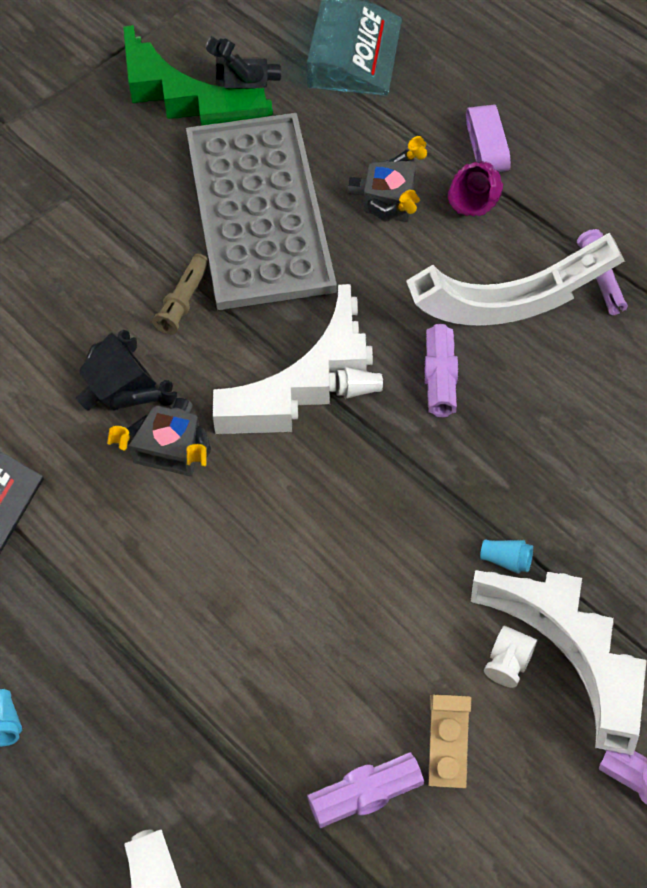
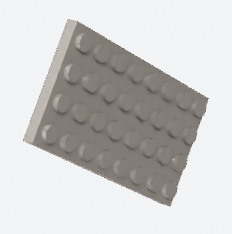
(259, 212)

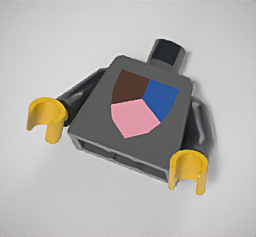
(390, 184)
(165, 439)

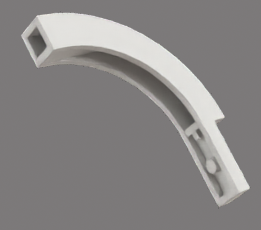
(516, 299)

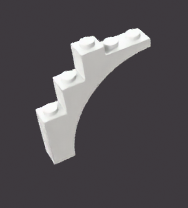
(274, 402)
(611, 679)

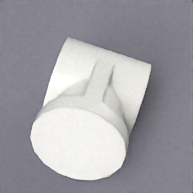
(510, 655)

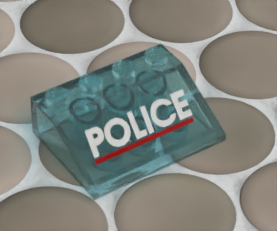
(353, 47)

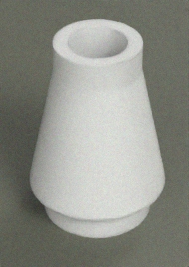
(356, 382)

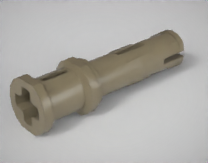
(177, 303)

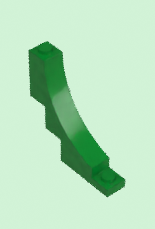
(156, 80)

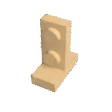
(448, 740)

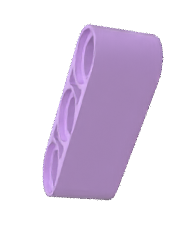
(488, 136)

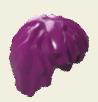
(475, 189)

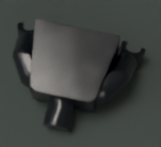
(239, 71)
(119, 377)

